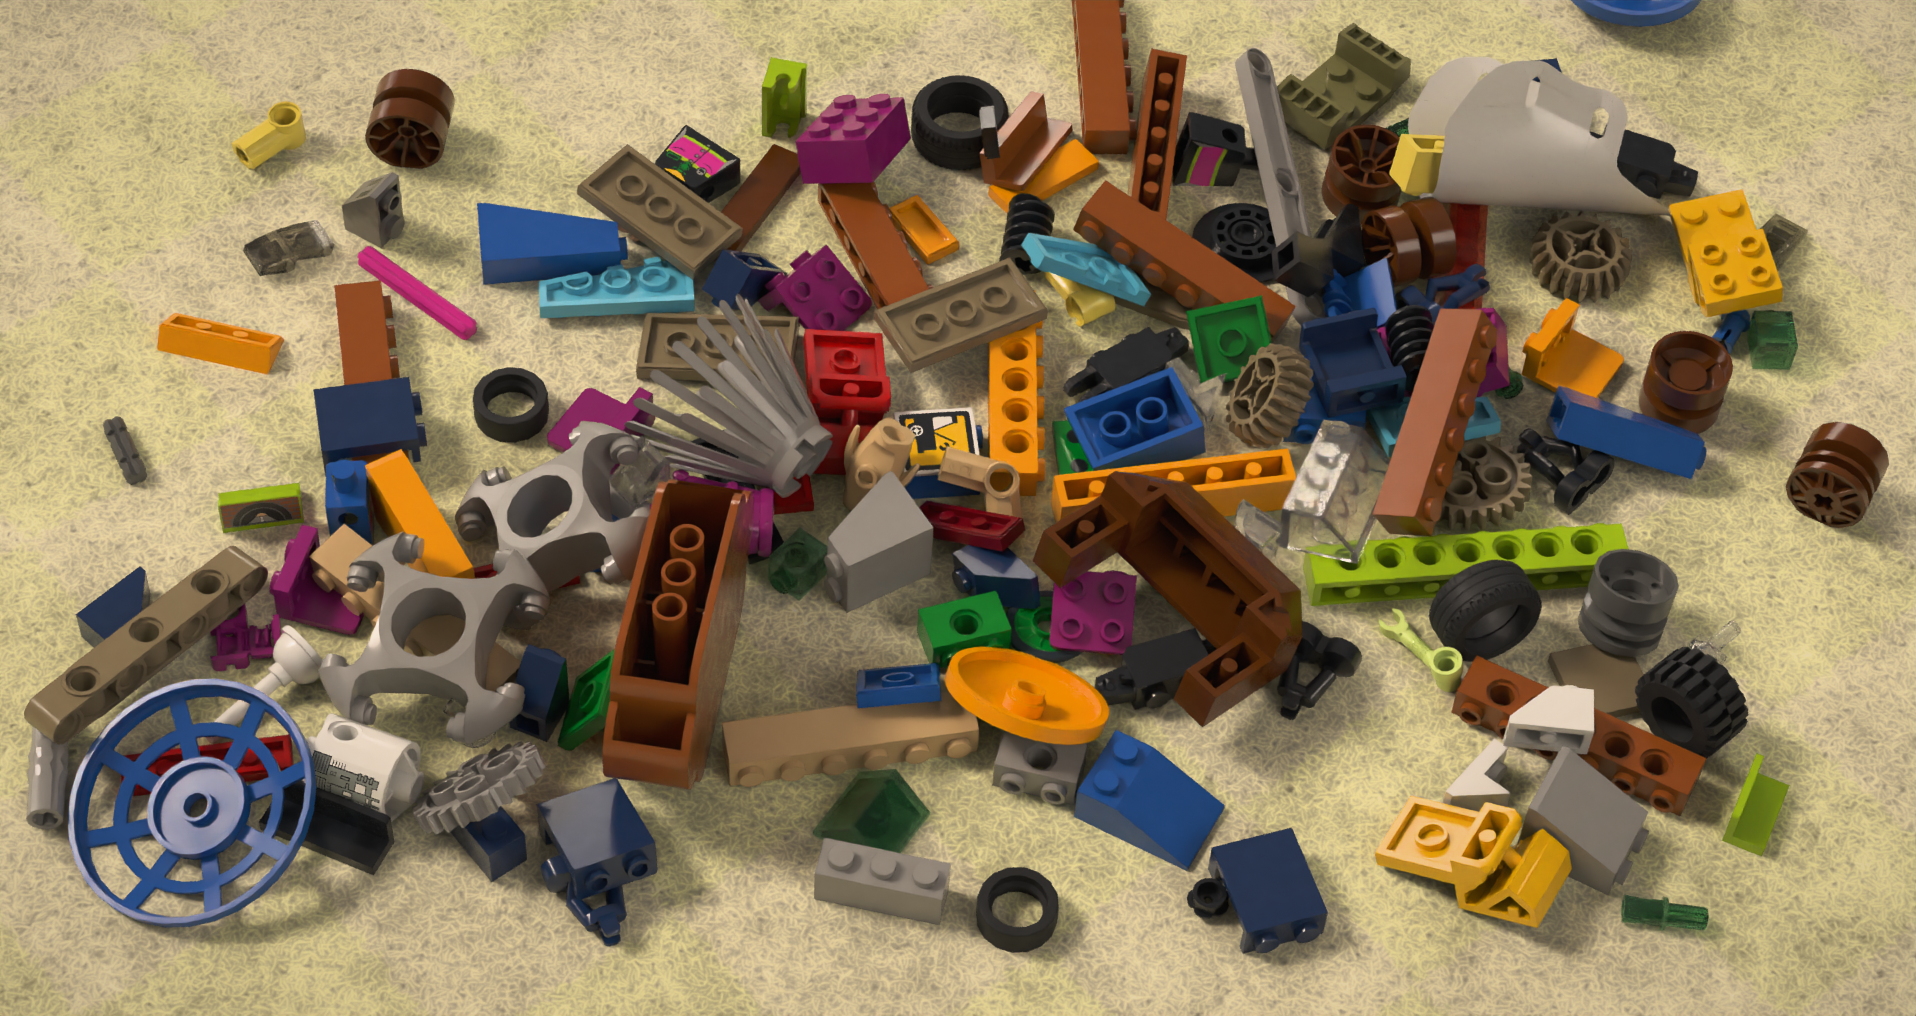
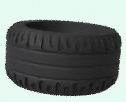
(953, 95)
(1485, 609)

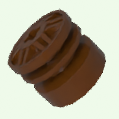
(1837, 474)

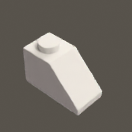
(1554, 719)

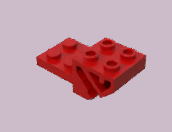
(845, 387)

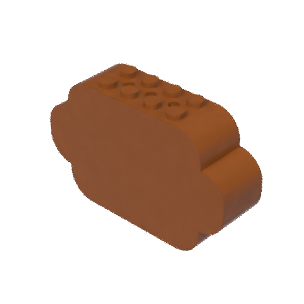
(677, 634)

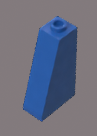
(544, 245)
(1624, 433)

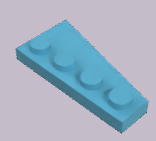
(618, 291)

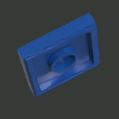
(898, 685)

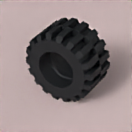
(1692, 702)

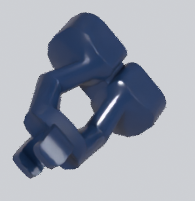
(1467, 285)
(604, 919)

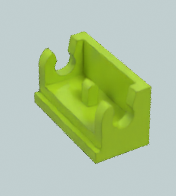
(784, 96)

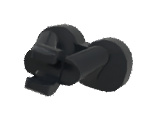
(1576, 485)
(1334, 657)

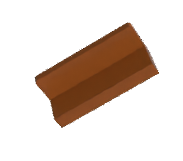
(1024, 144)

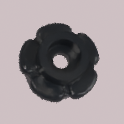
(1210, 889)

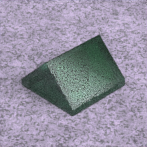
(875, 812)

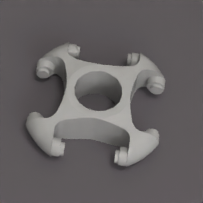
(571, 483)
(454, 674)

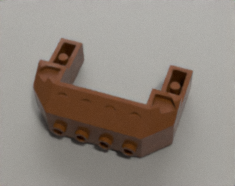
(1200, 569)

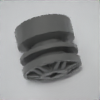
(1627, 602)

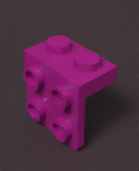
(818, 292)
(603, 409)
(299, 596)
(1094, 613)

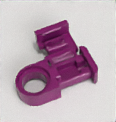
(243, 642)

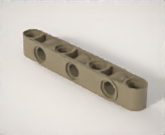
(145, 645)

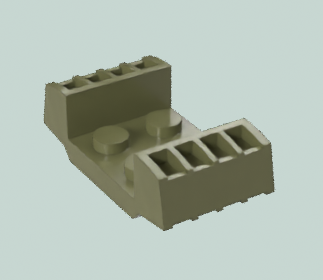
(1344, 87)

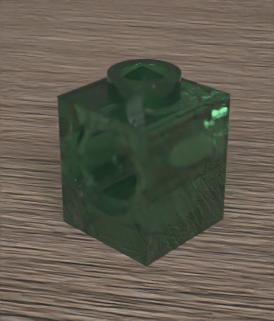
(1772, 339)
(798, 551)

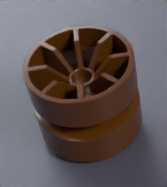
(410, 119)
(1361, 170)
(1413, 238)

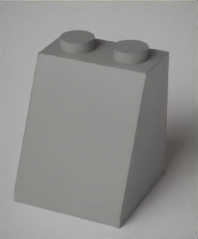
(878, 546)
(1589, 820)

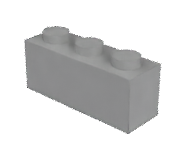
(882, 881)

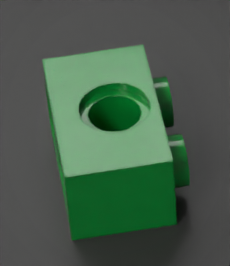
(944, 624)

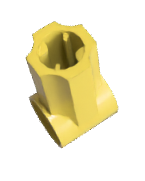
(280, 131)
(1081, 300)

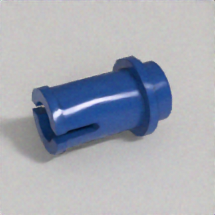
(1731, 328)

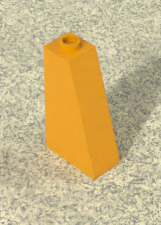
(406, 506)

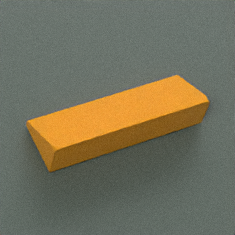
(219, 343)

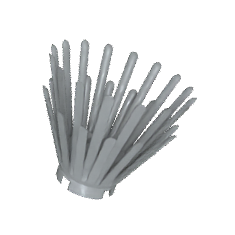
(776, 423)

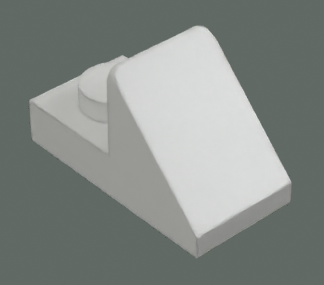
(1481, 780)

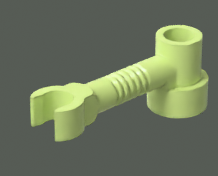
(1444, 662)

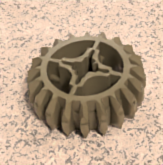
(1580, 256)
(1269, 395)

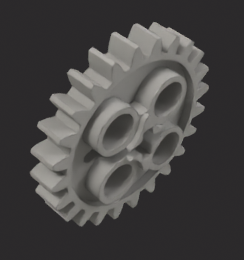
(478, 787)

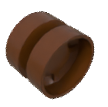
(1686, 380)

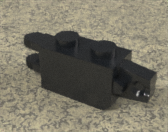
(1651, 165)
(1127, 361)
(1153, 670)

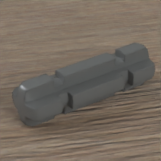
(125, 450)

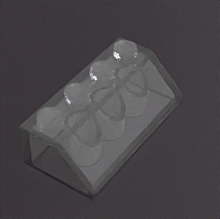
(1335, 494)

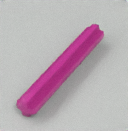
(417, 293)

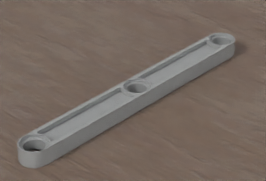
(1276, 164)

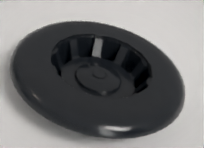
(1244, 234)

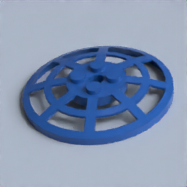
(179, 789)

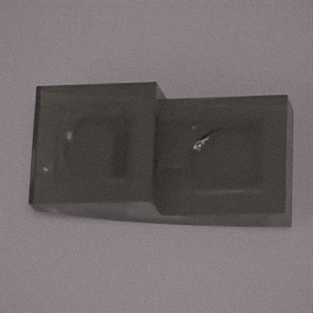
(282, 248)

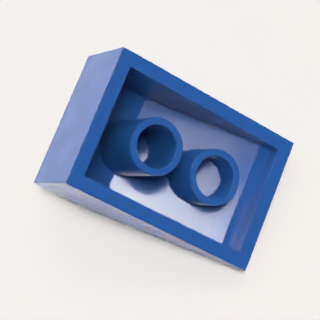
(1138, 424)
(1147, 801)

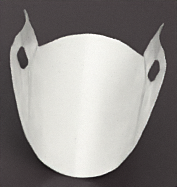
(1525, 139)

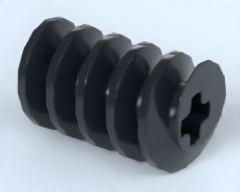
(1025, 216)
(1408, 339)

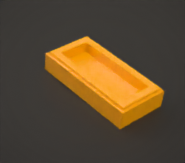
(923, 230)

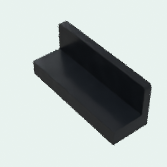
(337, 828)

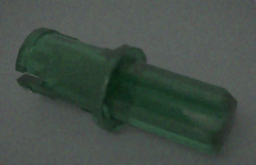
(1662, 913)

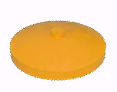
(1026, 695)

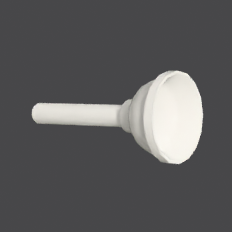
(293, 662)

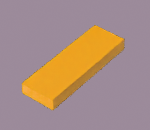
(1064, 168)

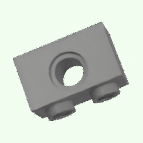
(1055, 783)

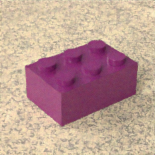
(853, 139)

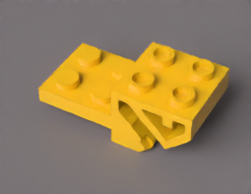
(1725, 254)
(1477, 858)

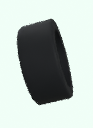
(510, 428)
(1017, 938)

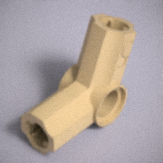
(974, 473)

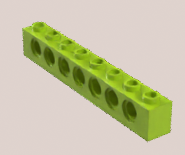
(1422, 565)

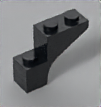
(1308, 262)

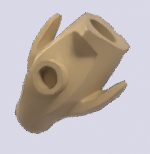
(880, 452)

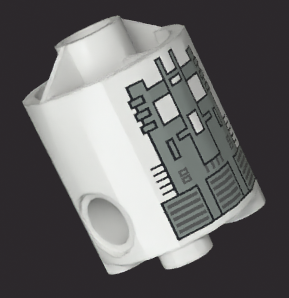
(367, 765)

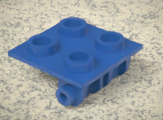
(1361, 291)

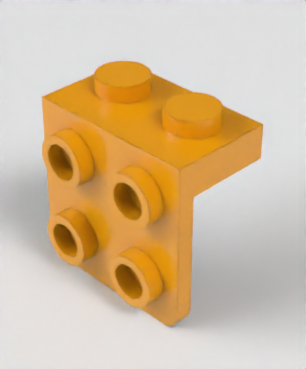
(1567, 357)

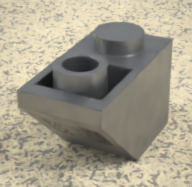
(375, 210)

